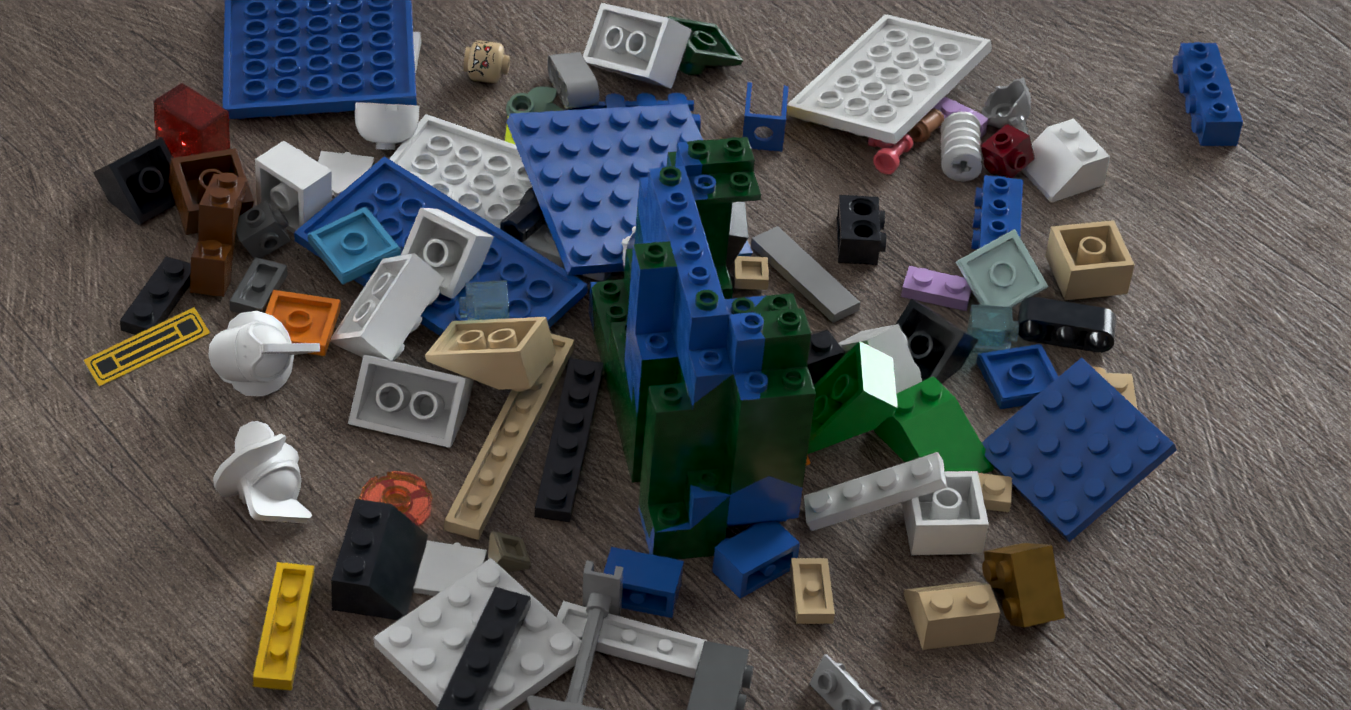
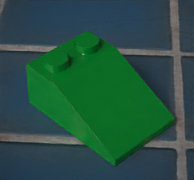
(853, 397)
(933, 422)

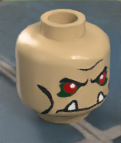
(486, 61)

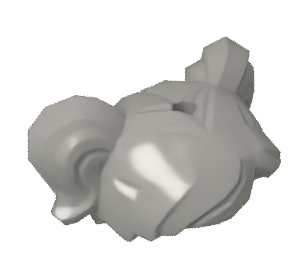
(1009, 106)

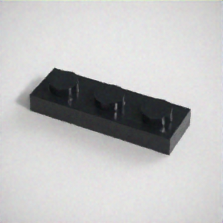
(157, 296)

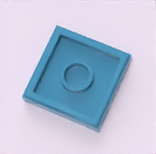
(353, 245)

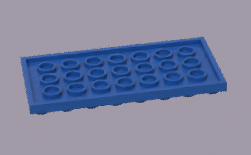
(395, 197)

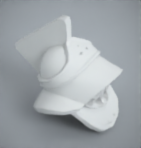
(255, 353)
(263, 475)

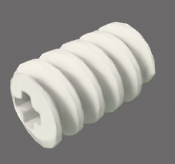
(961, 146)

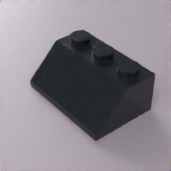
(377, 562)

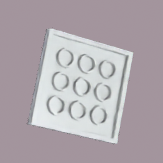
(435, 634)

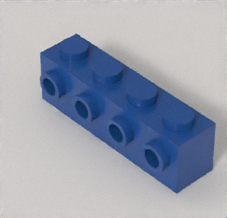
(1208, 94)
(999, 209)

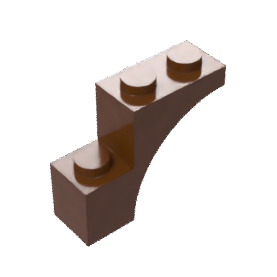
(217, 230)

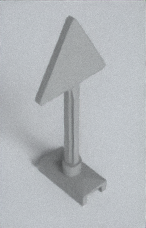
(601, 596)

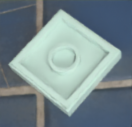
(1002, 272)

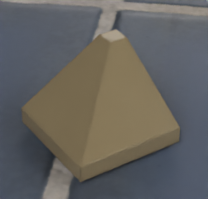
(508, 552)

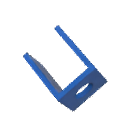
(775, 123)

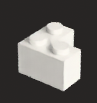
(893, 343)

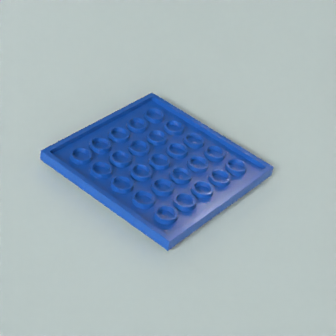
(316, 56)
(589, 173)

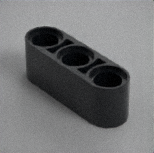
(1066, 324)

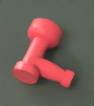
(887, 158)

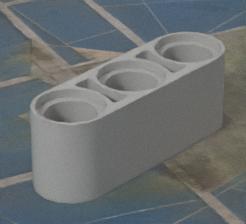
(573, 80)

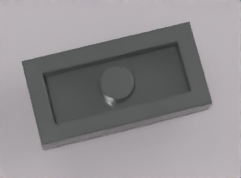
(258, 285)

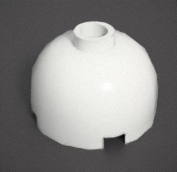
(386, 123)

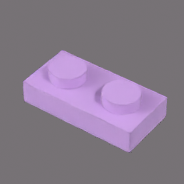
(936, 288)

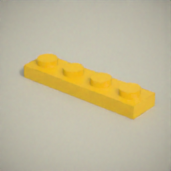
(283, 626)

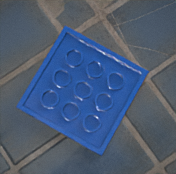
(1076, 449)

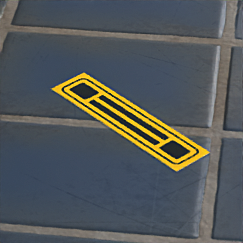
(146, 346)

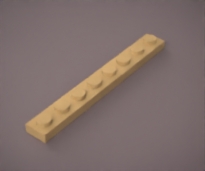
(504, 447)

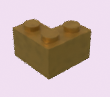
(1028, 581)

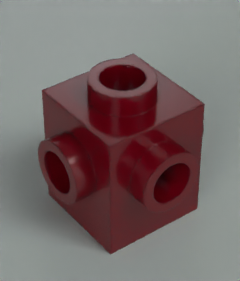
(1007, 152)

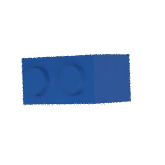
(754, 557)
(649, 581)

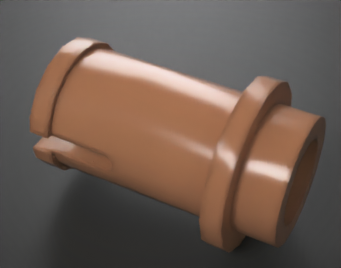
(926, 125)

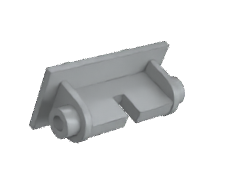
(840, 688)

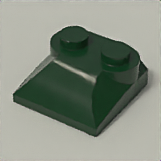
(706, 48)

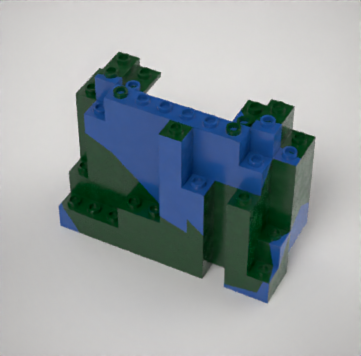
(699, 382)

